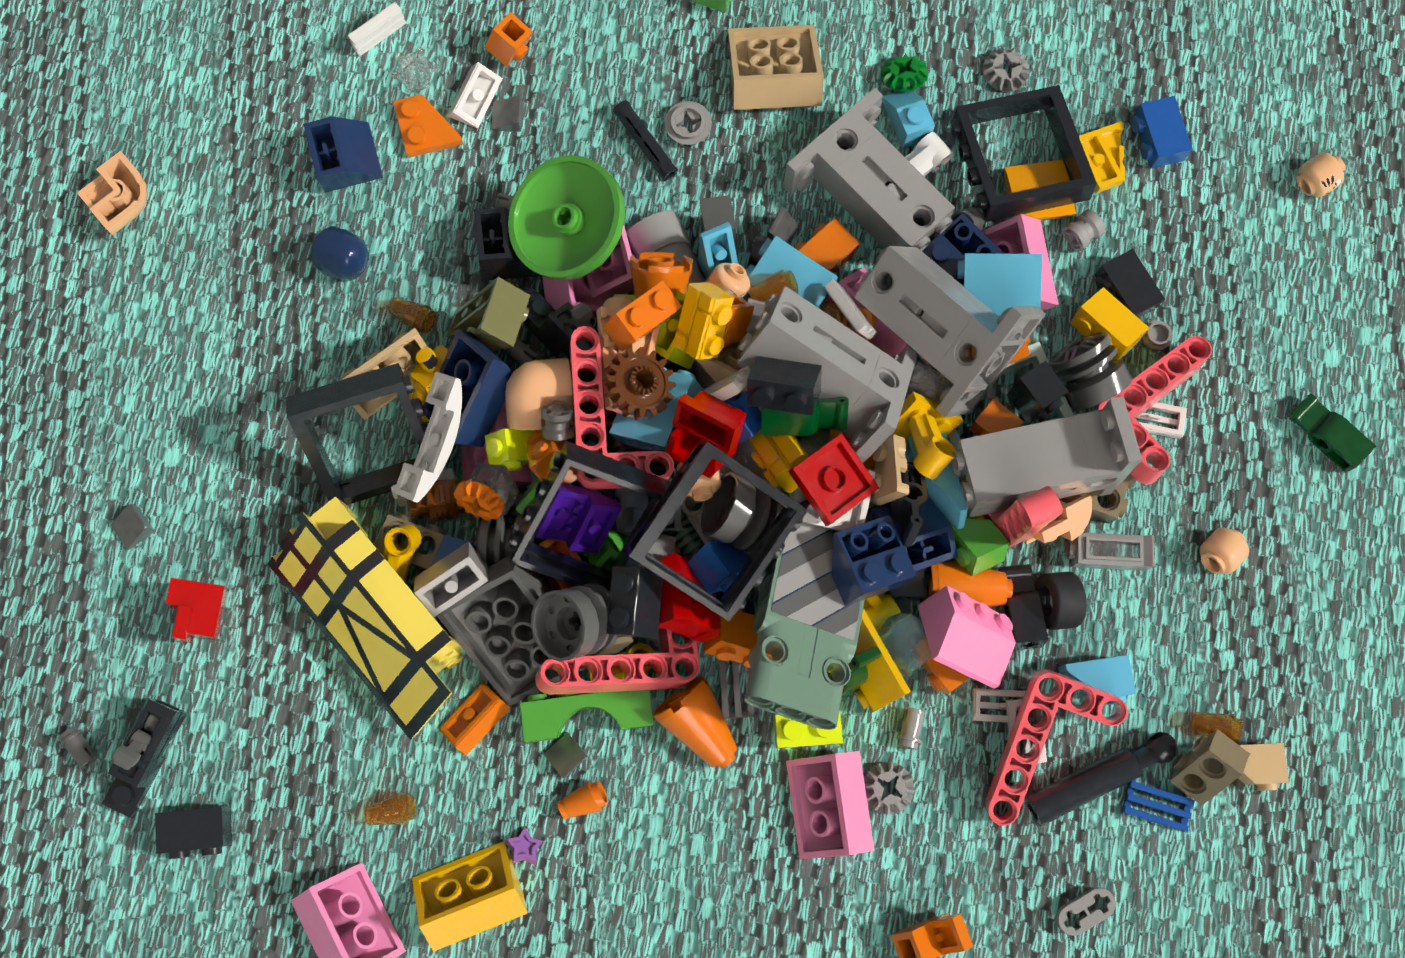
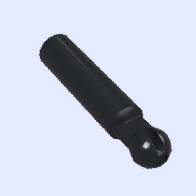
(1099, 778)

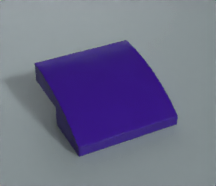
(579, 518)

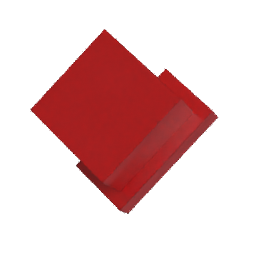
(705, 418)
(198, 609)

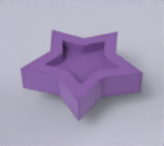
(523, 847)

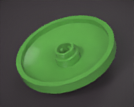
(566, 217)

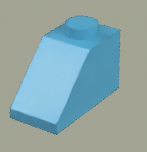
(908, 117)
(1107, 674)

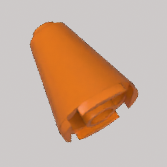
(657, 267)
(985, 587)
(698, 723)

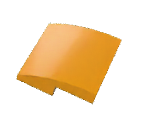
(1038, 175)

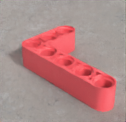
(1184, 362)
(595, 423)
(1027, 515)
(630, 664)
(1038, 734)

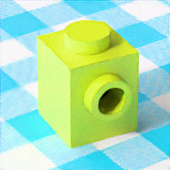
(508, 448)

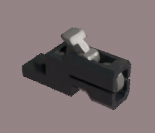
(556, 326)
(141, 755)

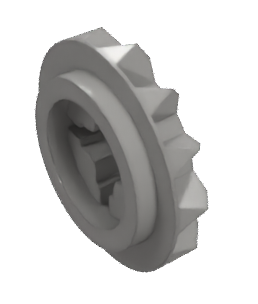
(998, 78)
(696, 114)
(904, 785)

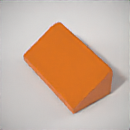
(474, 719)

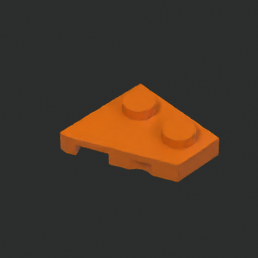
(423, 127)

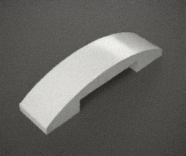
(438, 439)

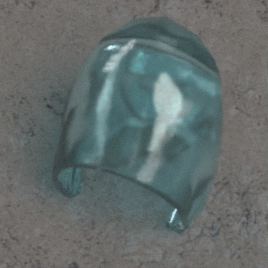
(905, 642)

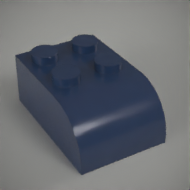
(482, 384)

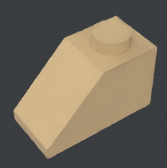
(1265, 766)

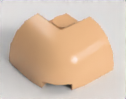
(116, 194)
(534, 387)
(1070, 523)

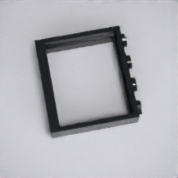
(1066, 136)
(343, 394)
(560, 565)
(753, 570)

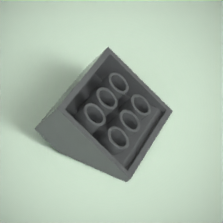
(497, 630)

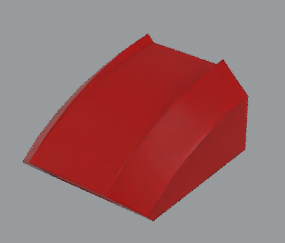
(682, 612)

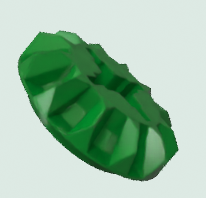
(907, 80)

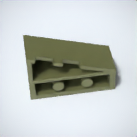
(493, 315)

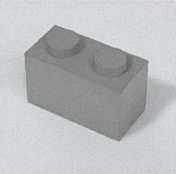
(451, 579)

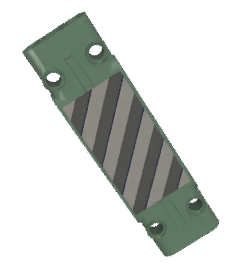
(803, 625)

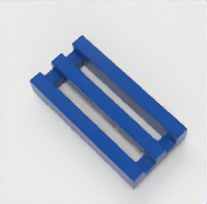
(1185, 814)

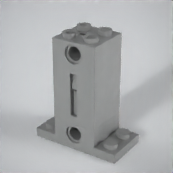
(871, 179)
(945, 324)
(850, 364)
(1065, 453)

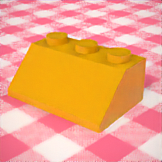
(884, 679)
(468, 896)

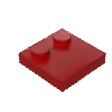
(833, 479)

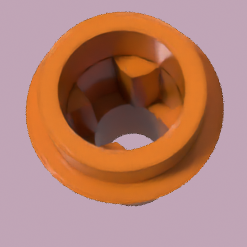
(584, 800)

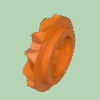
(488, 504)

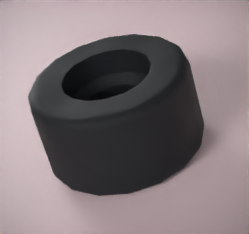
(1061, 600)

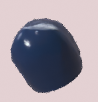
(340, 254)

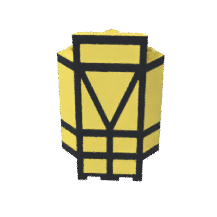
(368, 613)

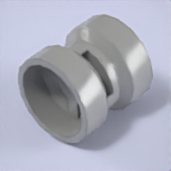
(1082, 231)

